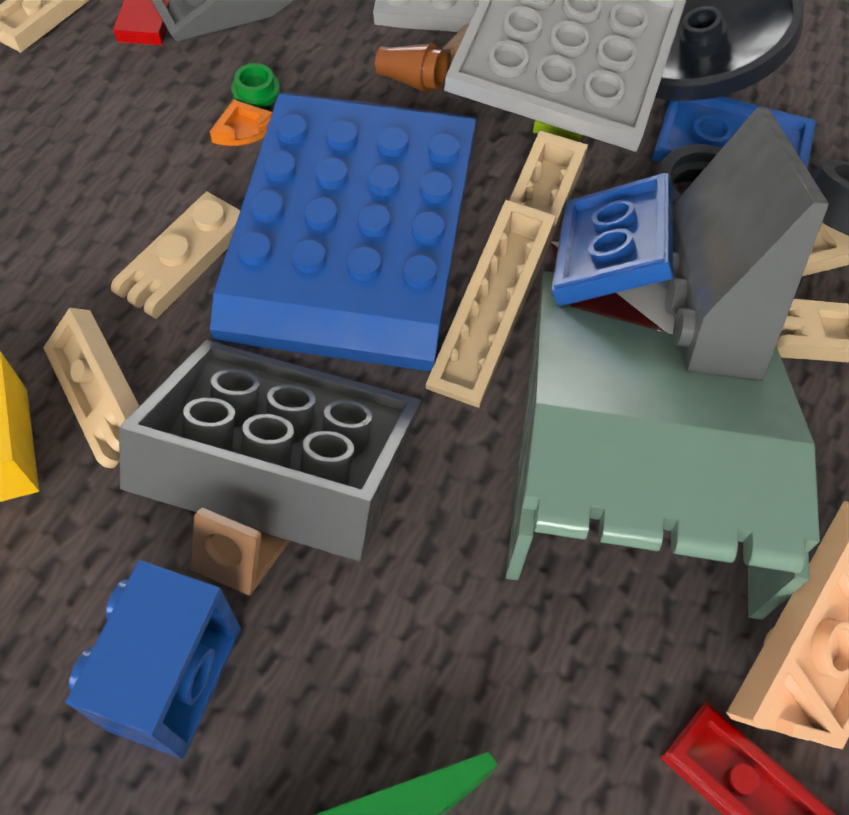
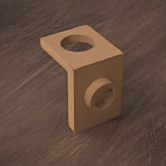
(235, 553)

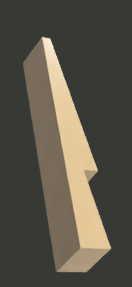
(507, 270)

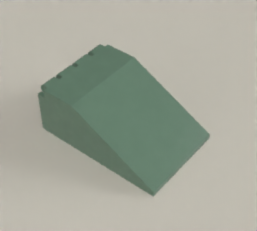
(655, 448)

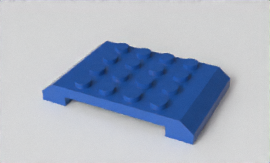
(347, 232)

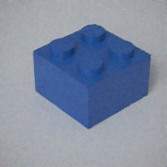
(155, 659)

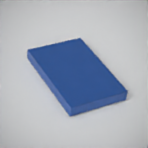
(717, 120)
(615, 240)

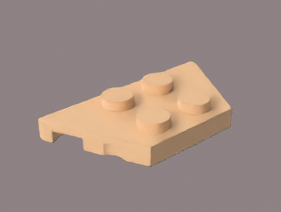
(804, 666)

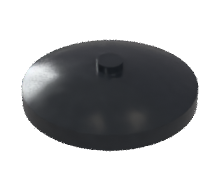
(728, 46)

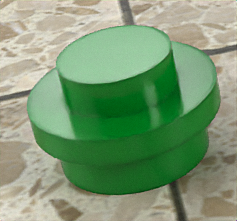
(255, 85)

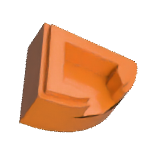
(240, 122)

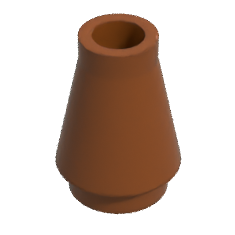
(414, 65)

